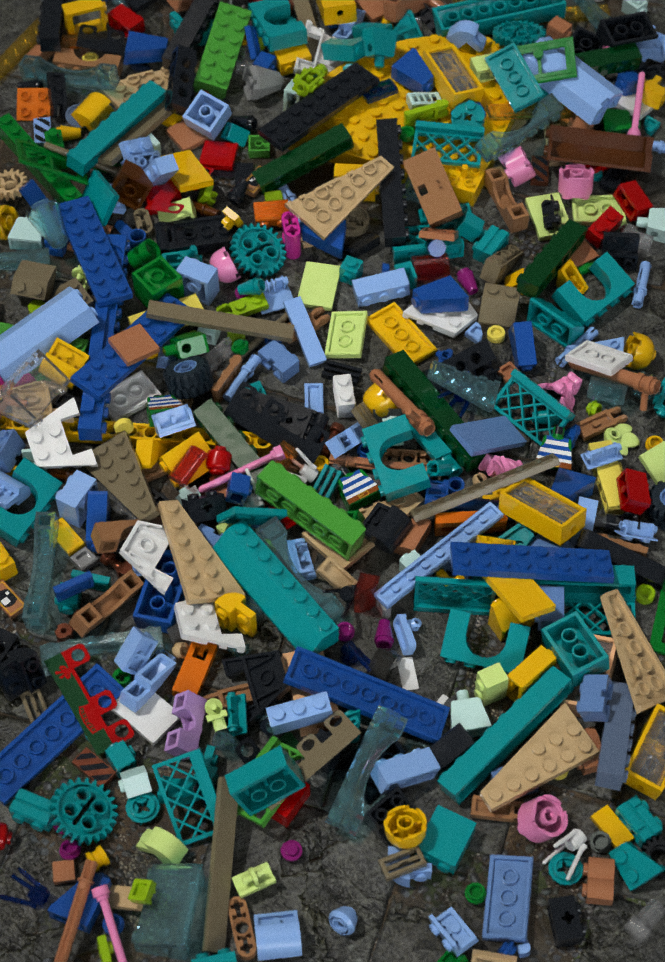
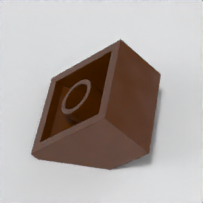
(131, 185)

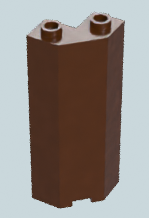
(599, 148)

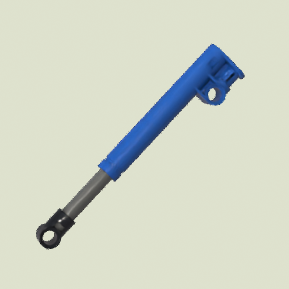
(443, 488)

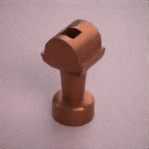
(335, 429)
(121, 568)
(64, 631)

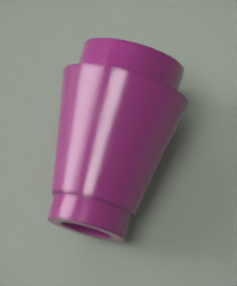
(467, 280)
(384, 635)

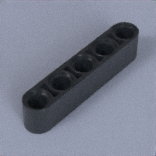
(646, 570)

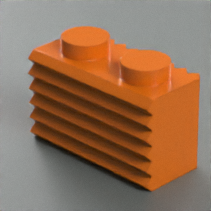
(269, 212)

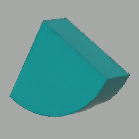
(651, 125)

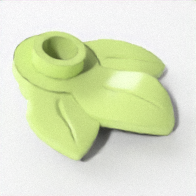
(622, 435)

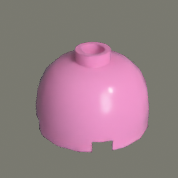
(225, 265)

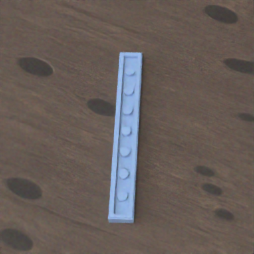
(437, 555)

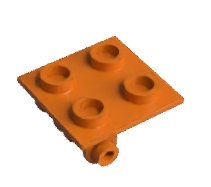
(32, 103)

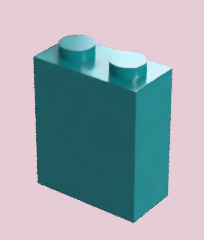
(446, 839)

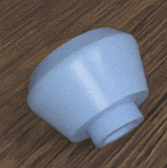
(343, 920)

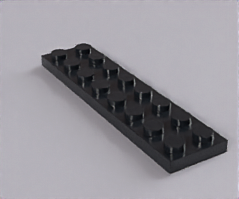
(318, 107)

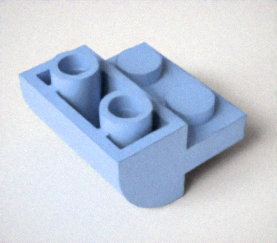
(653, 48)
(138, 151)
(12, 491)
(277, 935)

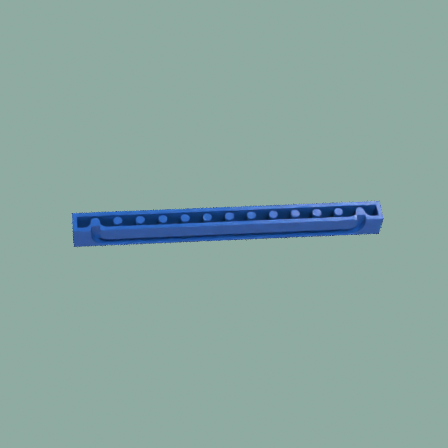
(94, 412)

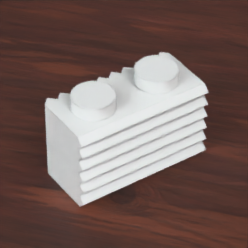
(343, 395)

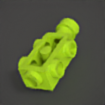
(309, 80)

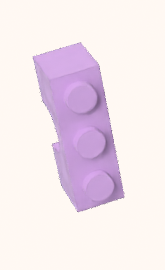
(191, 711)

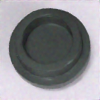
(600, 841)

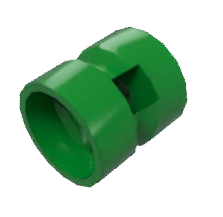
(143, 253)

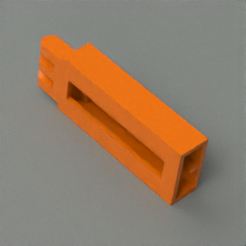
(448, 521)
(194, 670)

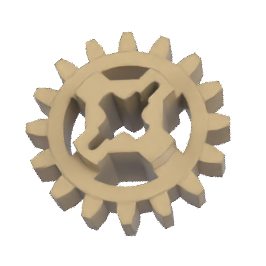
(10, 184)

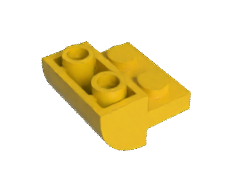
(93, 110)
(67, 358)
(234, 613)

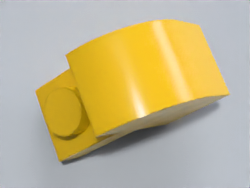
(653, 93)

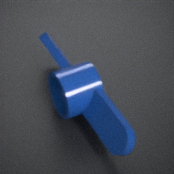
(132, 234)

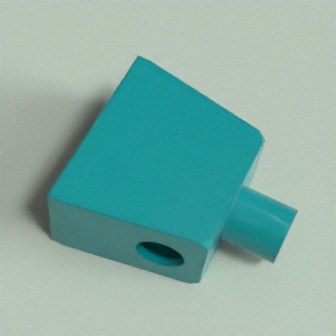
(379, 44)

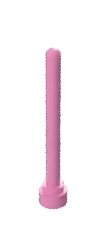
(637, 107)
(276, 454)
(102, 895)

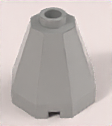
(261, 82)

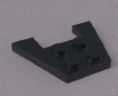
(264, 677)

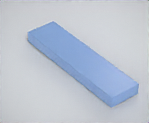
(304, 331)

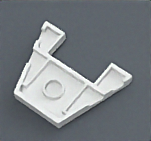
(317, 34)
(445, 322)
(50, 442)
(144, 550)
(200, 625)

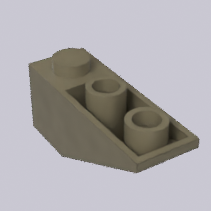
(500, 264)

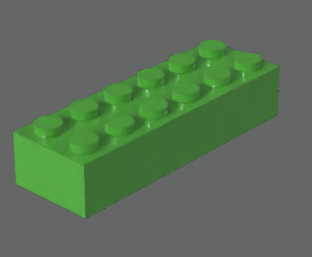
(222, 50)
(310, 510)

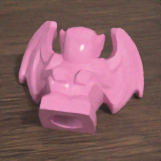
(566, 388)
(496, 465)

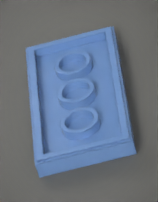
(487, 435)
(508, 898)

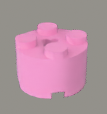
(517, 166)
(575, 181)
(542, 819)

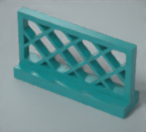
(449, 133)
(404, 253)
(537, 393)
(444, 598)
(594, 603)
(205, 784)

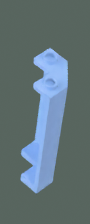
(586, 94)
(61, 317)

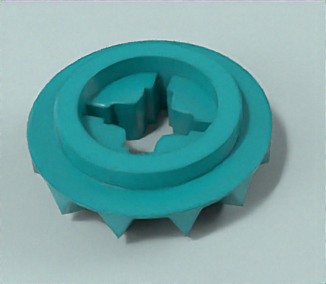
(152, 805)
(556, 864)

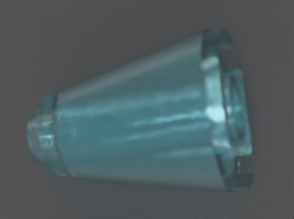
(49, 222)

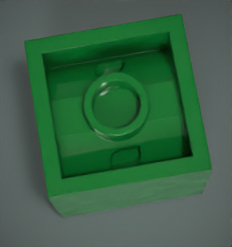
(156, 280)

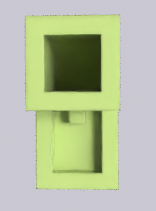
(162, 845)

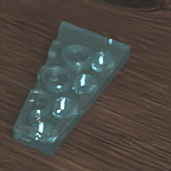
(470, 387)

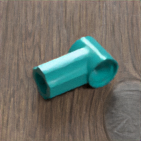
(445, 467)

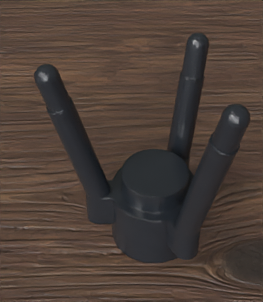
(347, 594)

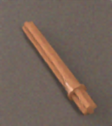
(363, 463)
(85, 882)

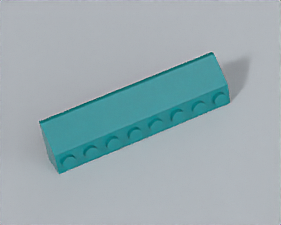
(493, 12)
(275, 589)

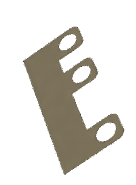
(325, 751)

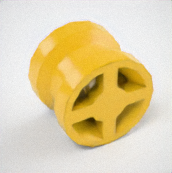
(99, 856)

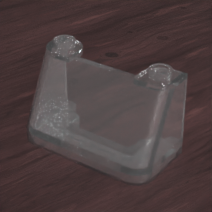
(31, 390)

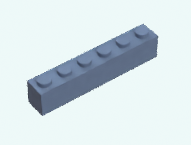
(615, 739)

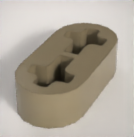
(143, 223)

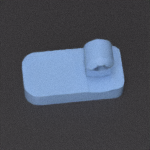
(403, 630)

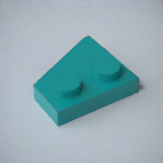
(634, 865)

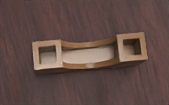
(68, 60)
(514, 214)
(109, 534)
(97, 611)

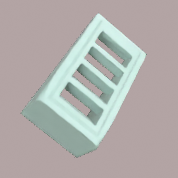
(419, 99)

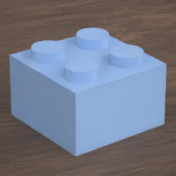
(207, 115)
(199, 279)
(74, 496)

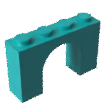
(276, 36)
(349, 49)
(584, 310)
(393, 482)
(43, 487)
(456, 646)

